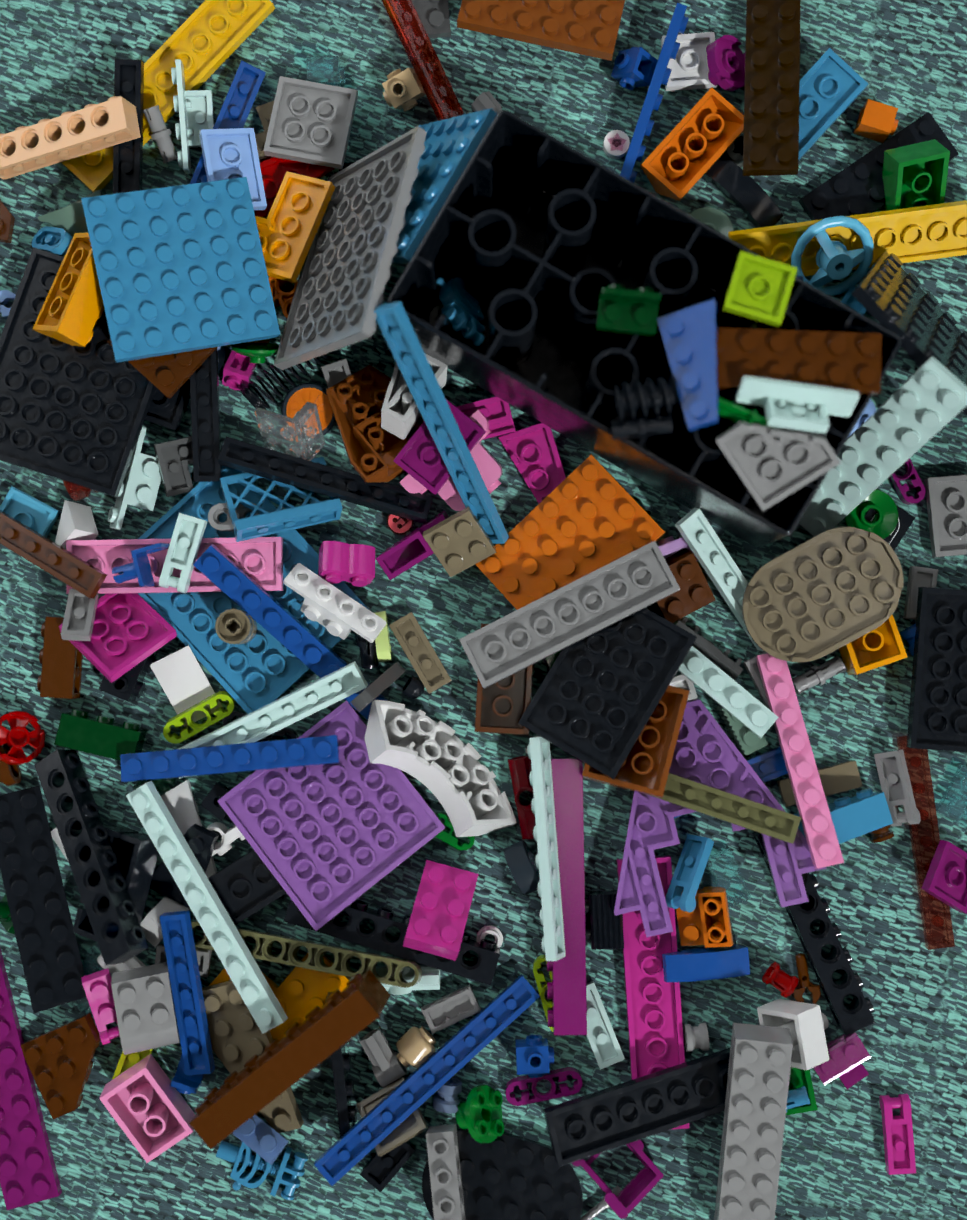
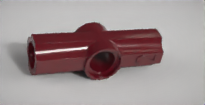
(519, 771)

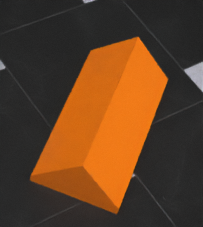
(693, 146)

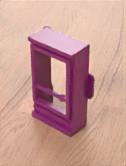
(635, 1189)

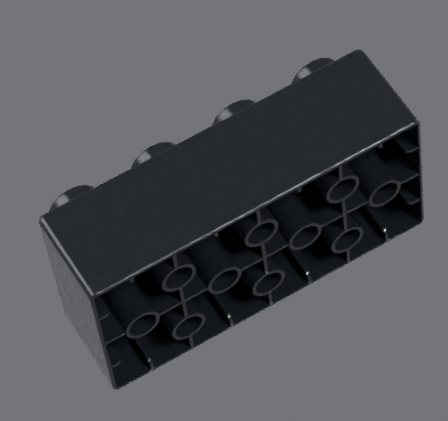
(535, 244)

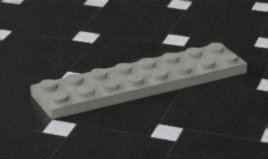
(569, 614)

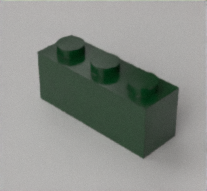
(99, 735)

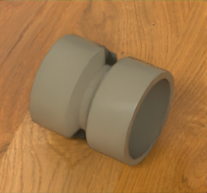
(235, 627)

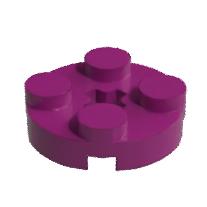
(720, 56)

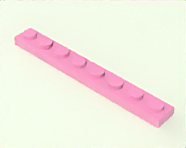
(800, 762)

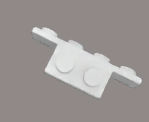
(332, 607)

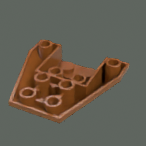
(357, 412)

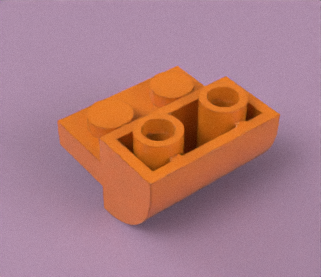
(708, 922)

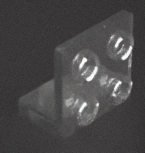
(293, 436)

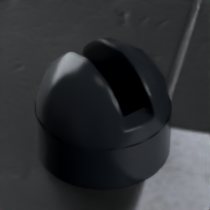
(413, 688)

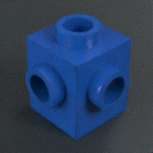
(634, 68)
(533, 1056)

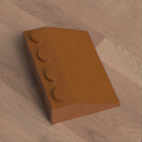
(651, 756)

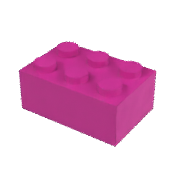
(440, 910)

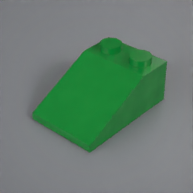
(915, 175)

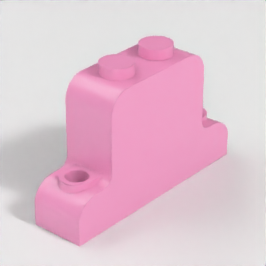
(487, 465)

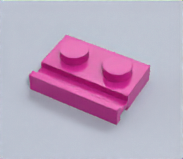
(496, 411)

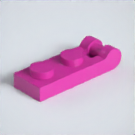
(101, 1001)
(898, 1134)

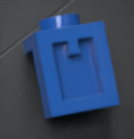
(186, 1083)

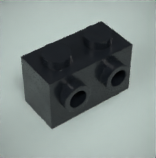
(129, 684)

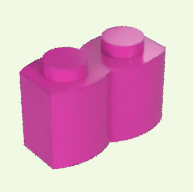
(346, 563)

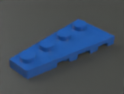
(693, 358)

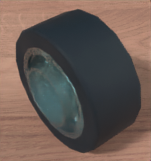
(522, 866)

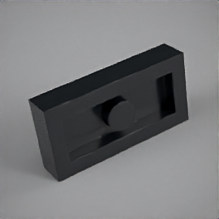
(383, 1168)

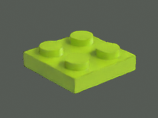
(759, 289)

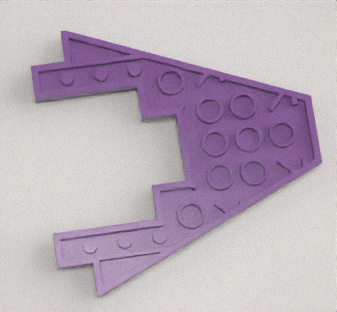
(712, 759)

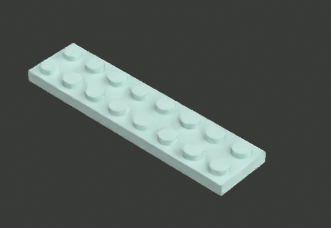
(886, 443)

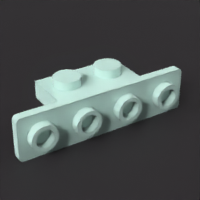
(195, 113)
(797, 404)
(139, 485)

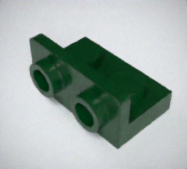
(628, 310)

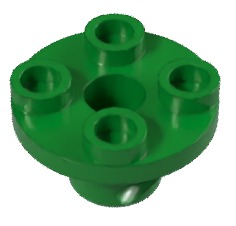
(482, 1114)

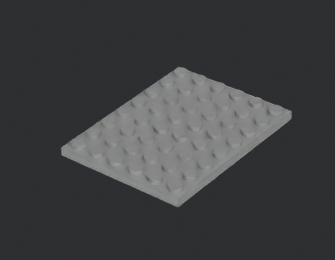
(352, 253)

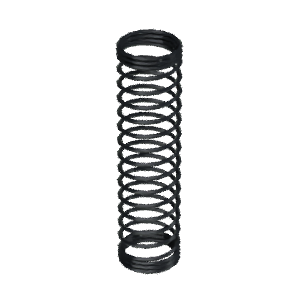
(256, 401)

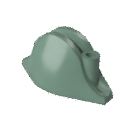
(70, 217)

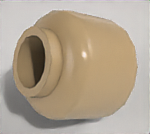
(415, 1047)

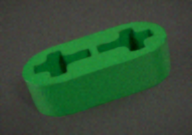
(451, 839)

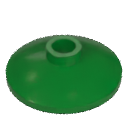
(255, 351)
(884, 520)

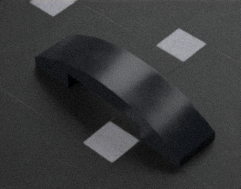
(743, 192)

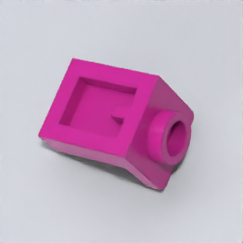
(237, 371)

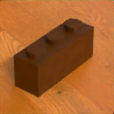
(59, 662)

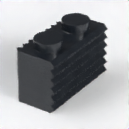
(604, 928)

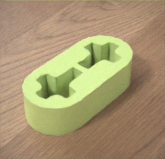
(382, 642)

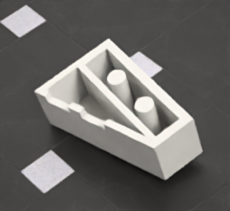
(399, 408)

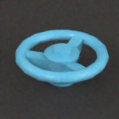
(833, 257)

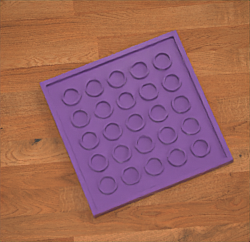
(334, 825)

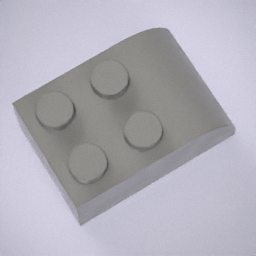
(145, 1008)

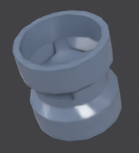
(447, 1096)

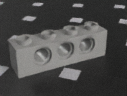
(445, 1172)

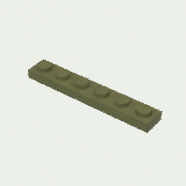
(731, 808)

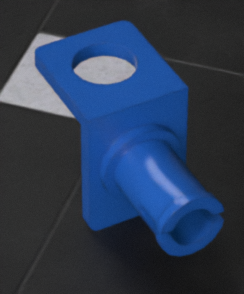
(140, 566)

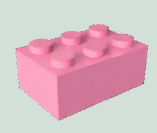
(148, 1108)

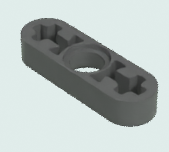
(378, 686)

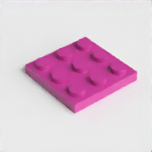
(124, 634)

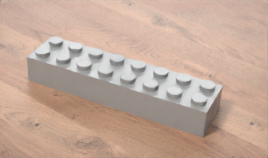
(753, 1122)

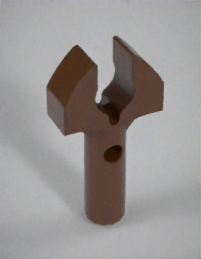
(804, 981)

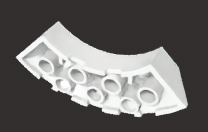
(441, 763)

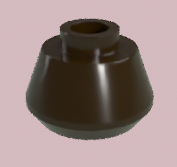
(734, 487)

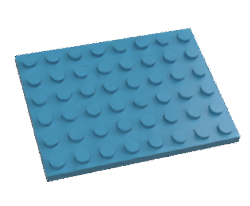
(262, 667)

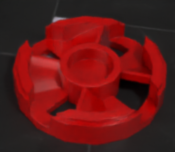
(19, 737)

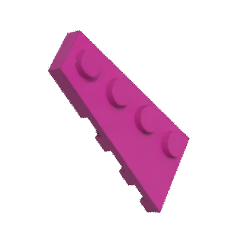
(536, 458)

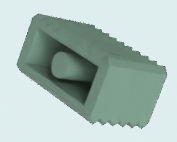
(744, 739)

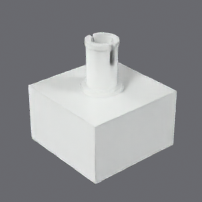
(805, 1027)

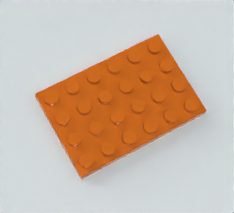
(569, 535)

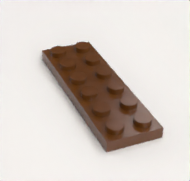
(800, 356)

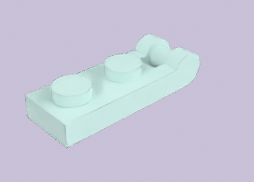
(182, 552)

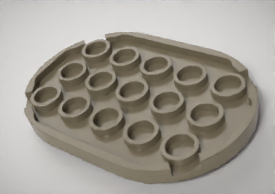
(822, 594)

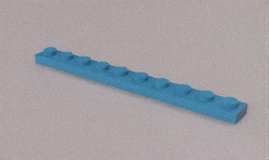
(439, 418)

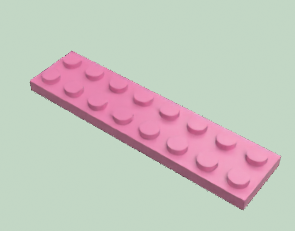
(257, 557)

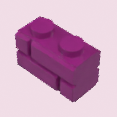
(844, 1055)

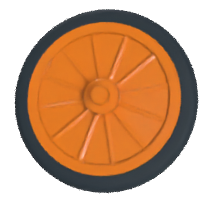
(312, 393)

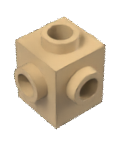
(411, 89)

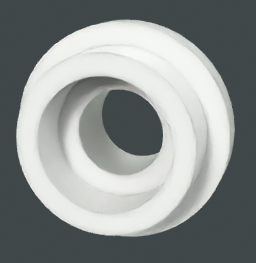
(490, 929)

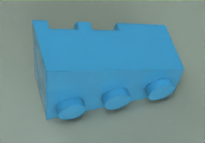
(858, 814)

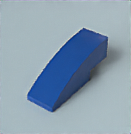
(706, 963)

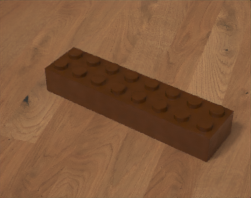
(289, 1058)

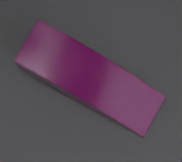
(408, 550)

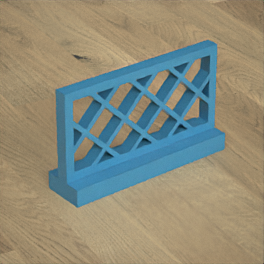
(281, 519)

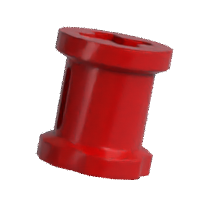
(780, 980)

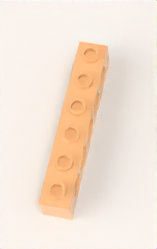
(68, 136)

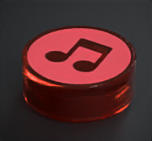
(399, 525)

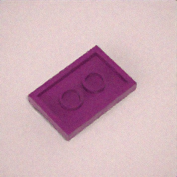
(422, 458)

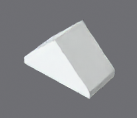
(75, 524)
(151, 923)

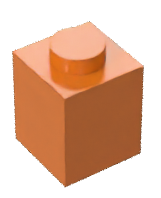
(876, 121)

